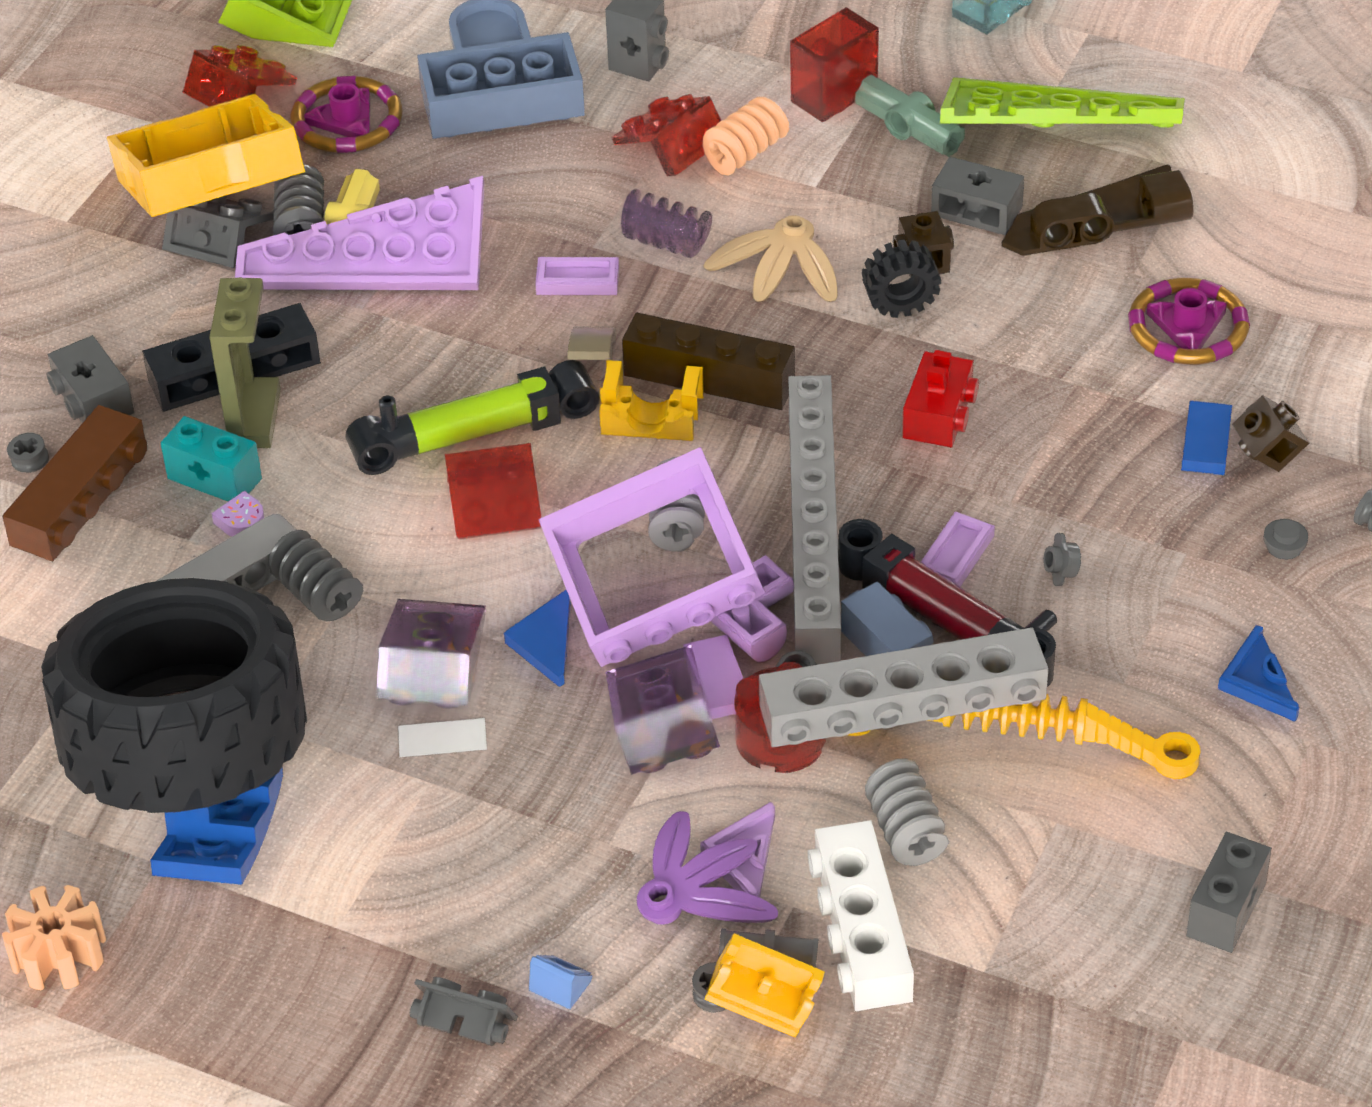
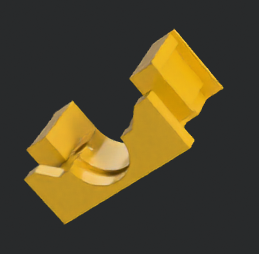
(628, 415)

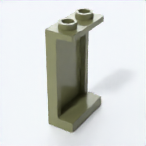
(246, 400)

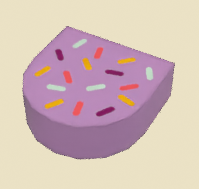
(238, 514)

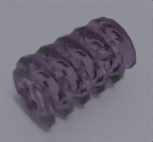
(665, 227)

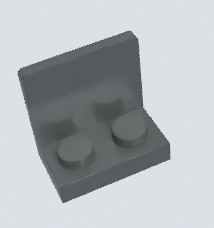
(213, 228)

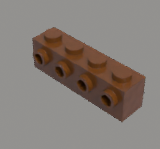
(75, 483)

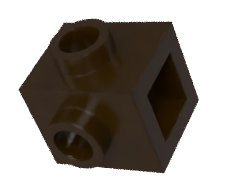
(928, 231)
(1270, 433)

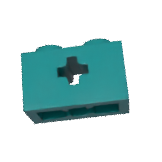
(210, 459)

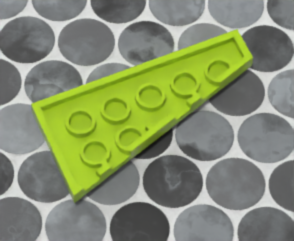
(1043, 106)

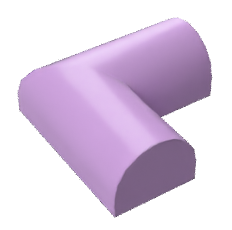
(755, 626)

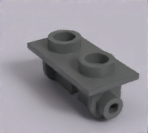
(481, 1013)

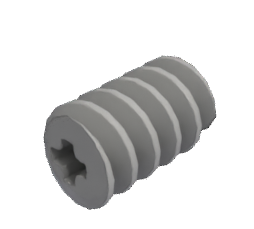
(677, 523)
(906, 812)

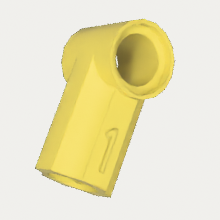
(356, 194)

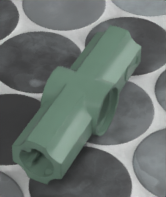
(909, 115)

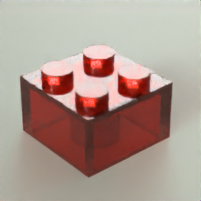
(832, 62)

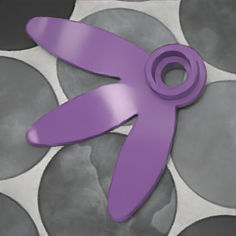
(686, 883)

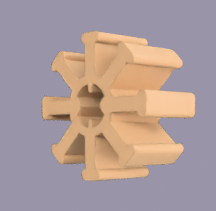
(54, 937)

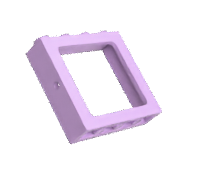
(624, 503)

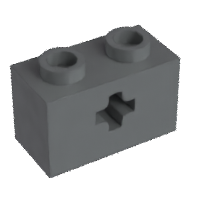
(636, 37)
(977, 195)
(88, 379)
(1228, 892)

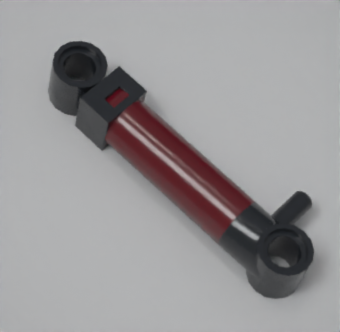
(894, 566)

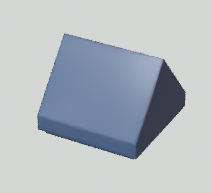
(557, 980)

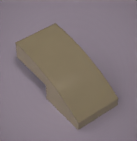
(591, 343)

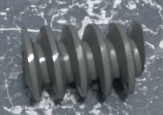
(298, 202)
(314, 576)

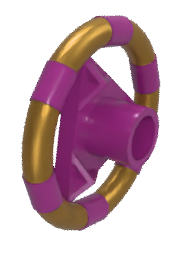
(345, 114)
(1188, 320)

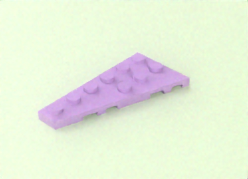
(384, 247)

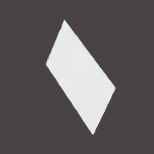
(442, 737)

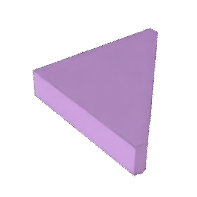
(755, 826)

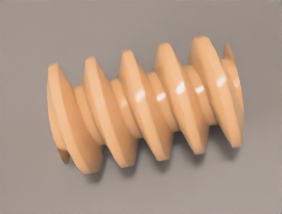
(744, 135)

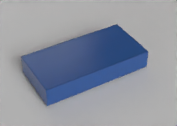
(1206, 437)

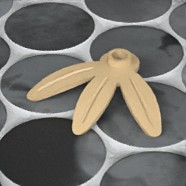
(787, 238)

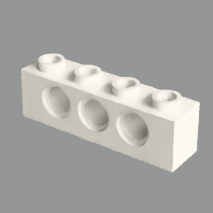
(862, 916)

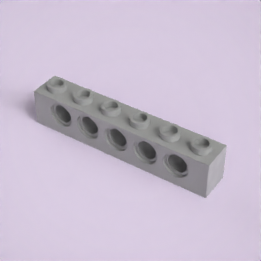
(902, 687)

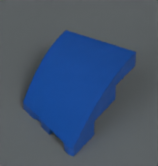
(217, 840)

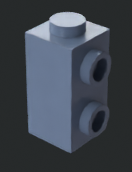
(880, 623)

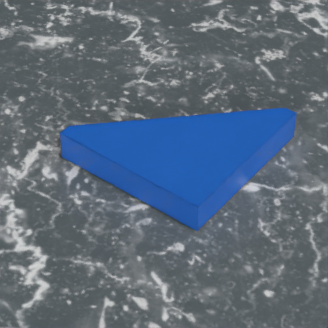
(544, 638)
(1258, 677)

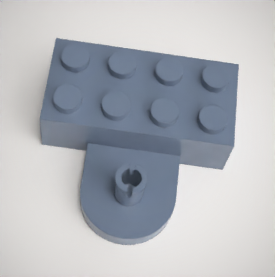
(498, 73)

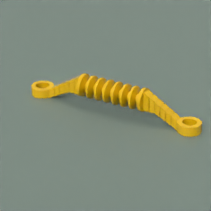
(1090, 725)

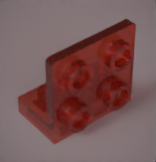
(231, 74)
(673, 129)
(493, 491)

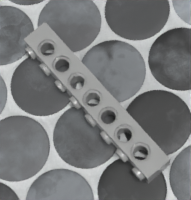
(814, 519)

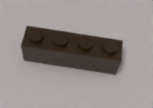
(732, 363)

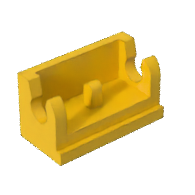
(764, 985)

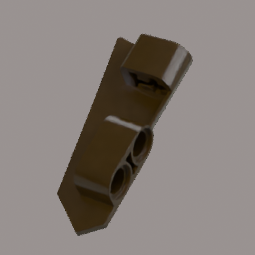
(1092, 216)

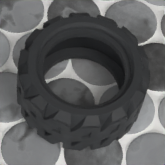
(187, 747)

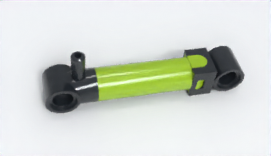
(532, 401)

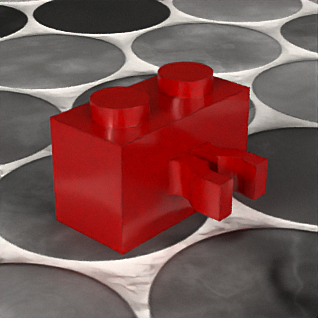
(939, 399)

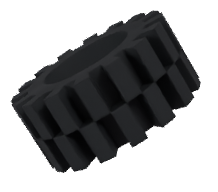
(898, 262)

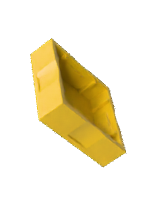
(205, 155)

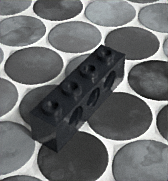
(185, 368)

